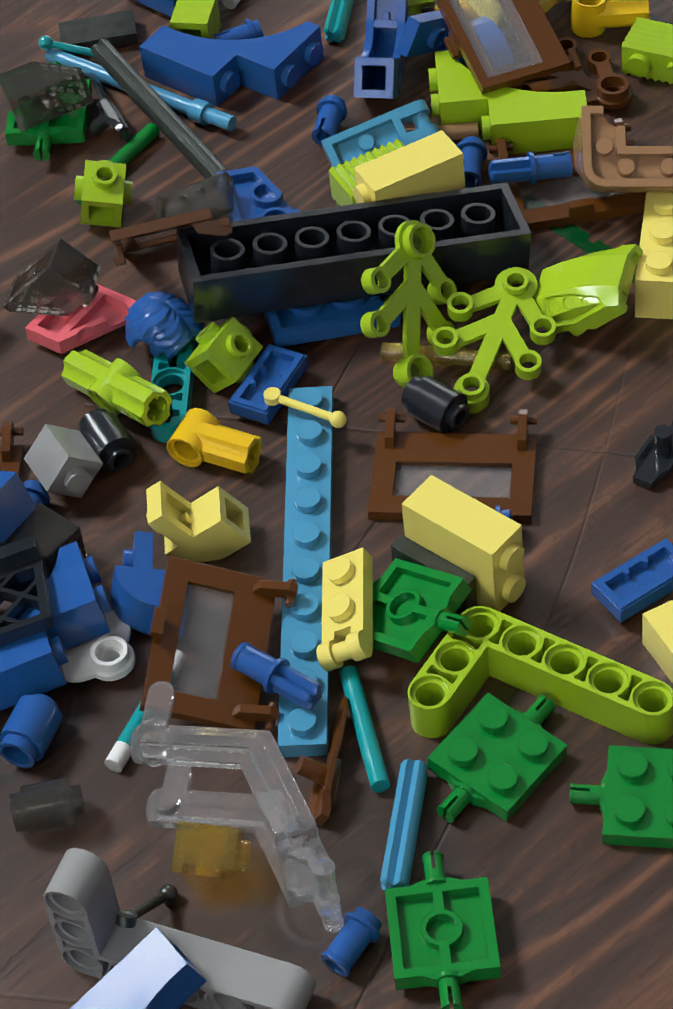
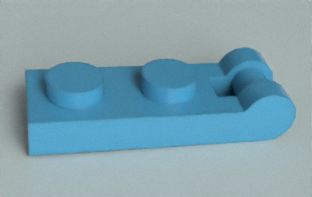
(380, 132)

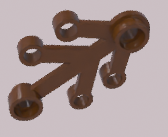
(609, 91)

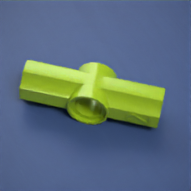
(117, 387)

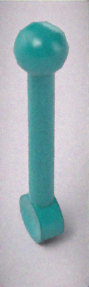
(47, 43)

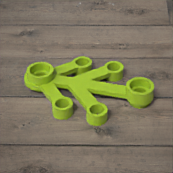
(414, 251)
(495, 330)

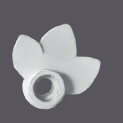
(96, 656)

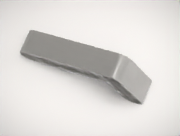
(83, 920)

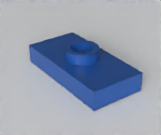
(423, 34)
(274, 368)
(637, 582)

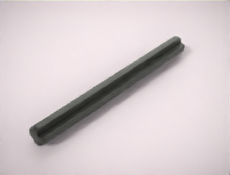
(157, 109)

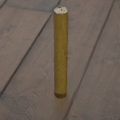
(462, 357)

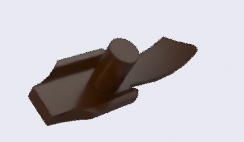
(328, 776)

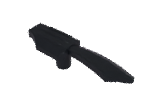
(109, 113)
(655, 457)

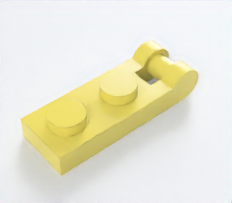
(346, 609)

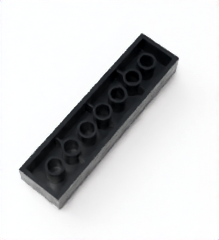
(324, 251)

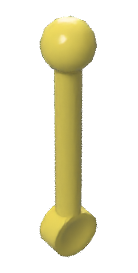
(273, 397)

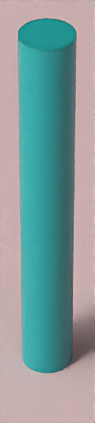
(364, 729)

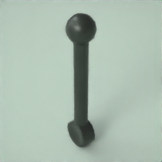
(127, 919)

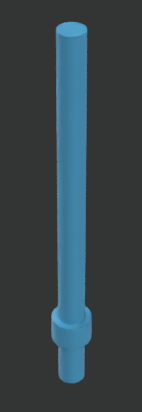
(197, 109)

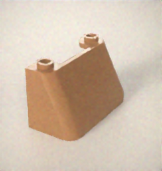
(612, 166)

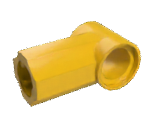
(592, 16)
(204, 439)

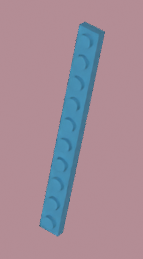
(305, 549)

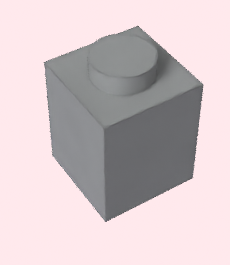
(63, 461)

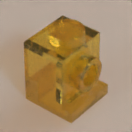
(210, 849)

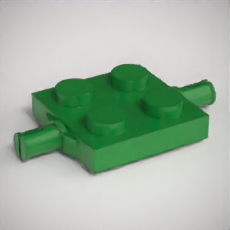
(63, 129)
(414, 607)
(496, 757)
(633, 797)
(442, 932)

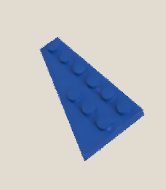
(258, 197)

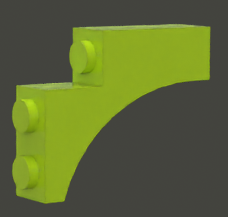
(523, 117)

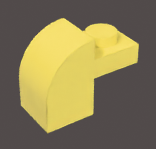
(200, 529)

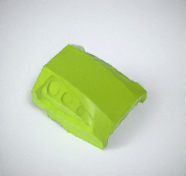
(588, 288)

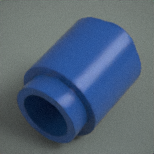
(30, 730)

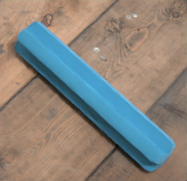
(404, 824)

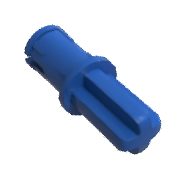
(531, 168)
(276, 675)

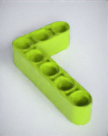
(538, 665)

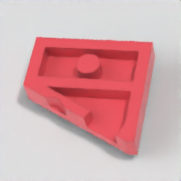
(82, 325)

